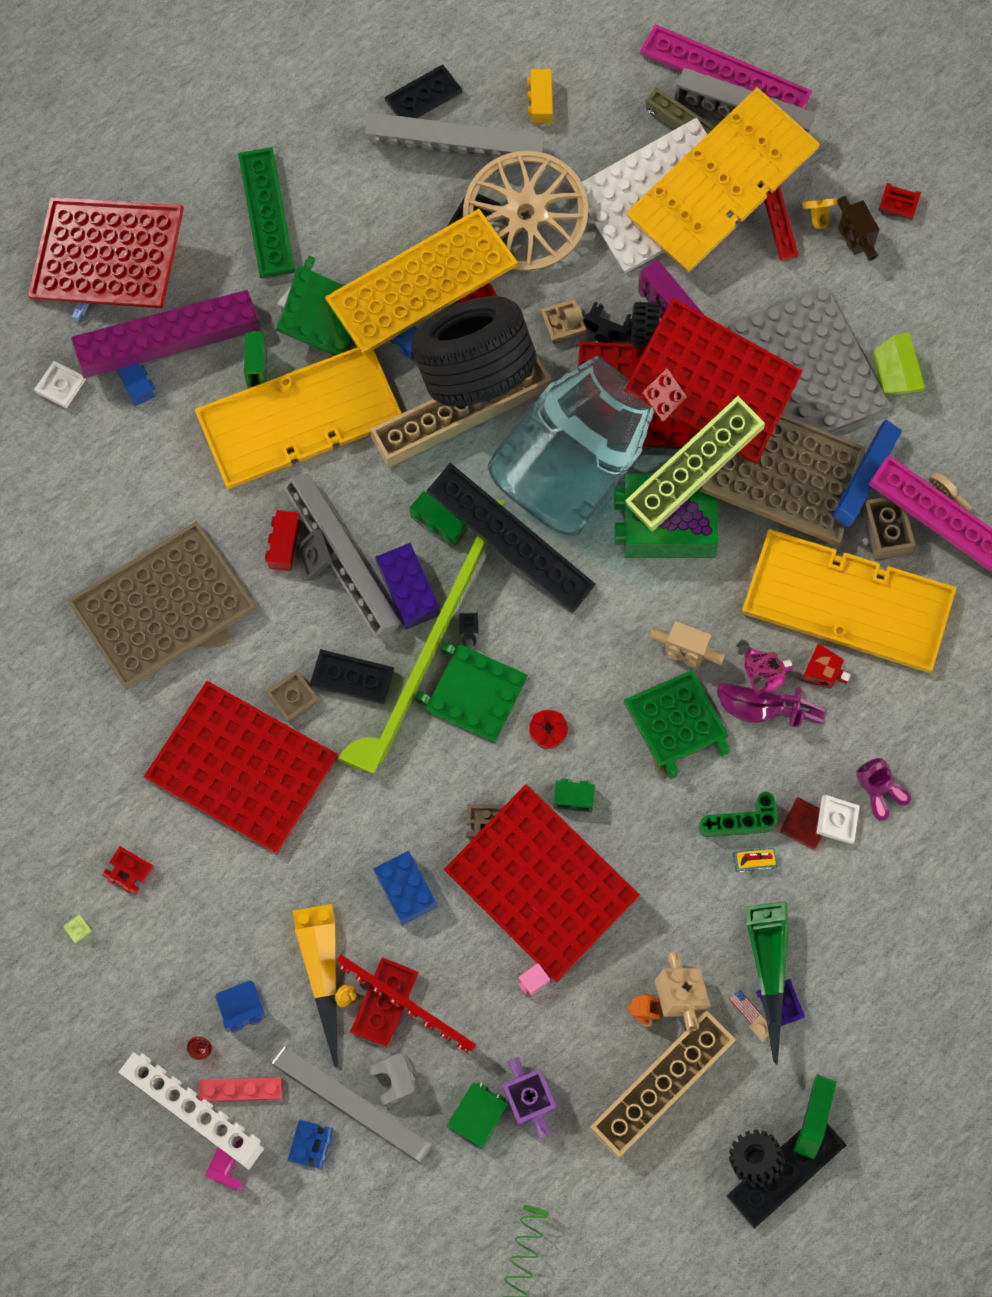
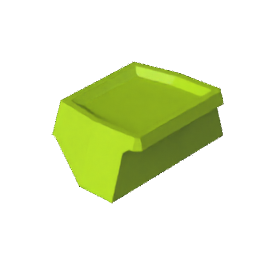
(898, 366)

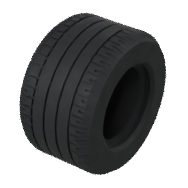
(474, 351)

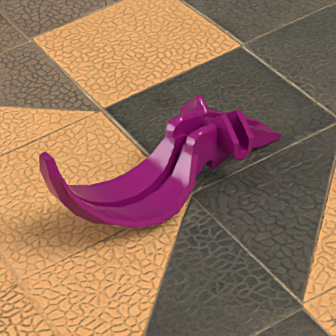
(748, 706)

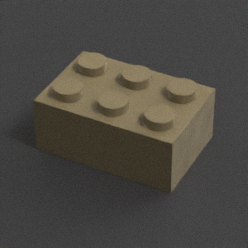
(887, 529)

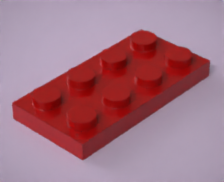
(377, 1016)

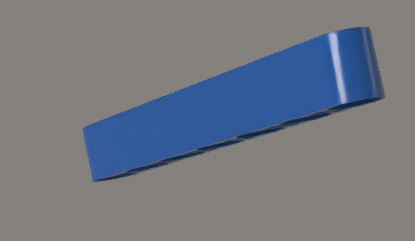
(858, 487)

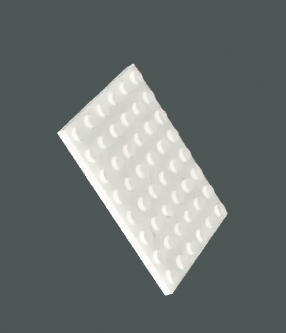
(626, 182)

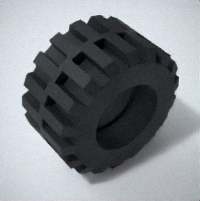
(644, 323)

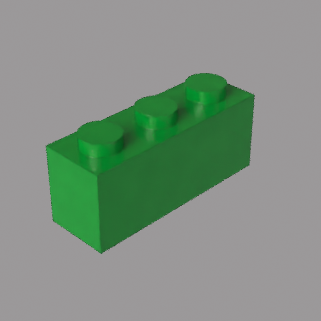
(437, 519)

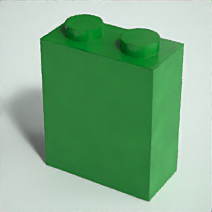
(255, 359)
(478, 1114)

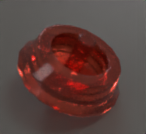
(199, 1048)

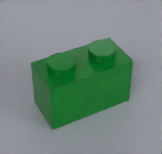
(574, 795)

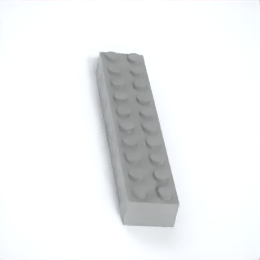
(450, 136)

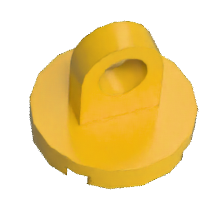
(818, 209)

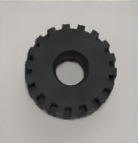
(761, 1171)

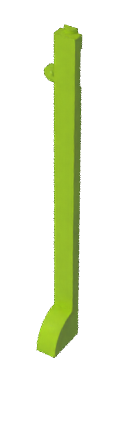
(370, 751)

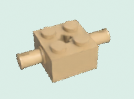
(687, 645)
(682, 992)

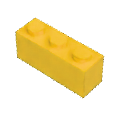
(540, 96)

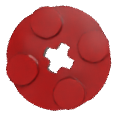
(540, 736)

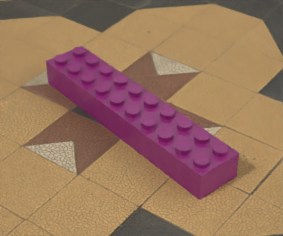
(165, 333)

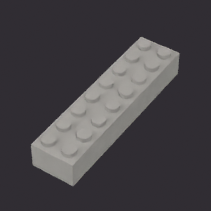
(719, 98)

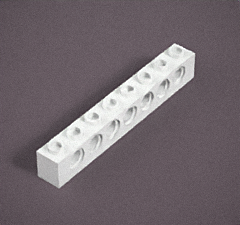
(133, 1072)

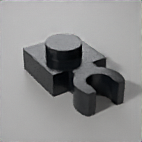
(468, 625)

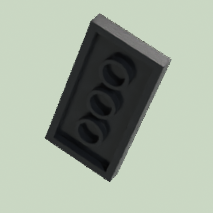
(424, 93)
(352, 677)

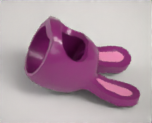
(876, 780)

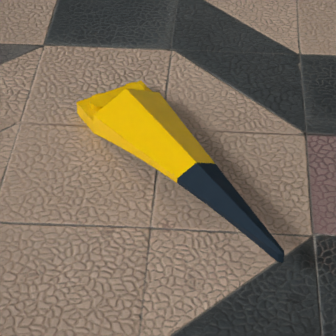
(317, 941)

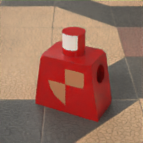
(825, 668)

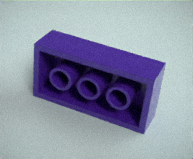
(408, 586)

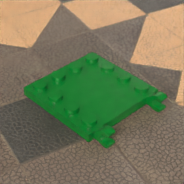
(308, 314)
(474, 692)
(676, 721)

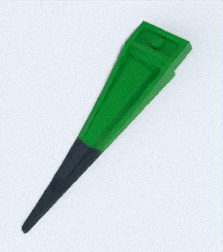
(769, 941)

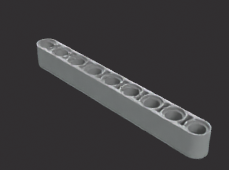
(350, 1103)

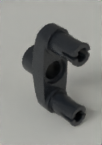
(606, 329)

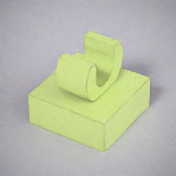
(77, 928)

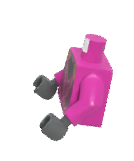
(763, 668)

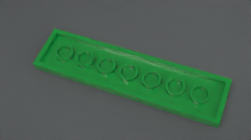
(266, 212)

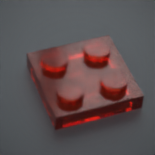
(802, 823)

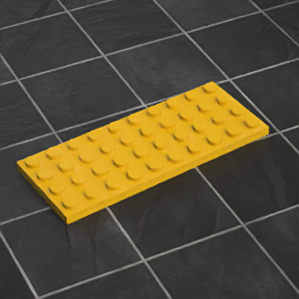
(421, 281)

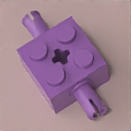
(523, 1110)

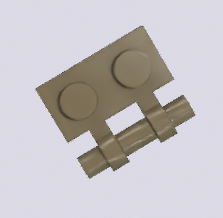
(480, 815)

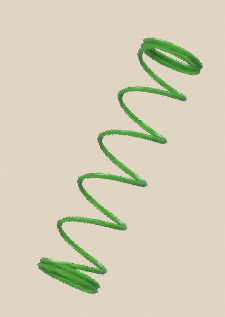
(537, 1211)

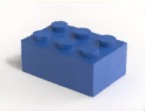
(405, 888)

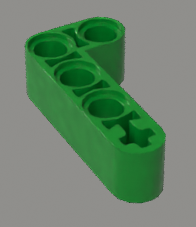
(737, 820)
(815, 1117)

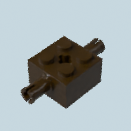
(858, 227)

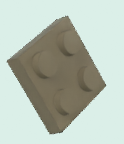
(292, 696)

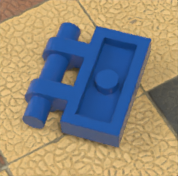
(304, 1142)

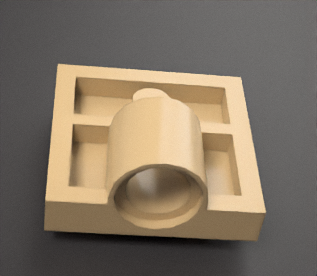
(563, 321)

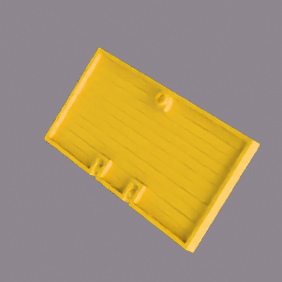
(720, 177)
(297, 413)
(846, 603)

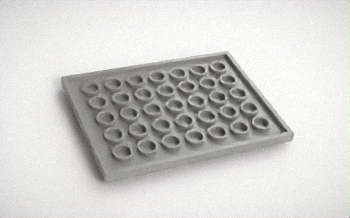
(813, 336)

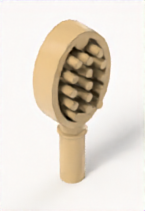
(945, 486)

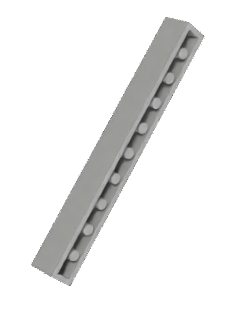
(344, 557)

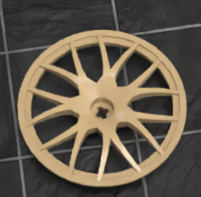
(529, 203)

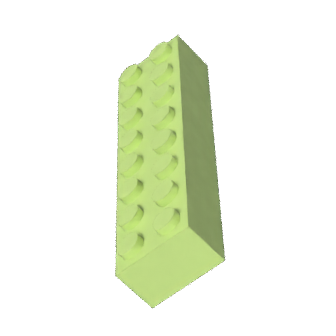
(695, 463)

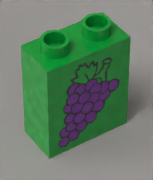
(684, 534)

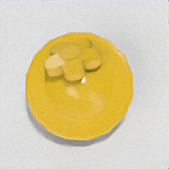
(345, 995)

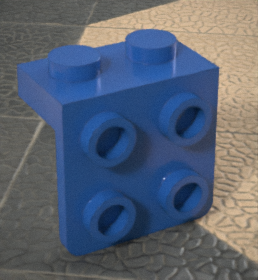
(240, 1006)

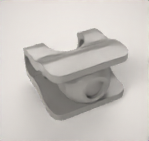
(402, 1077)

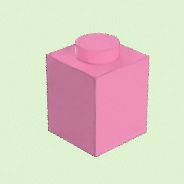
(533, 980)

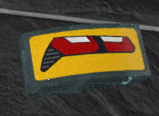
(755, 859)

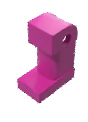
(221, 1168)

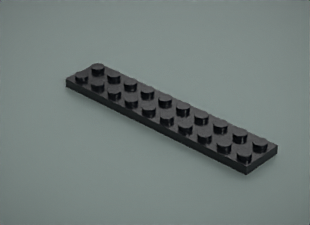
(511, 538)

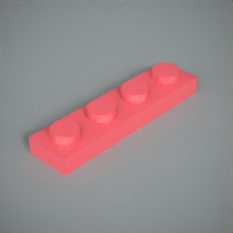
(240, 1089)

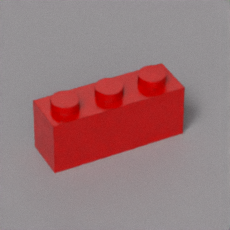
(283, 540)

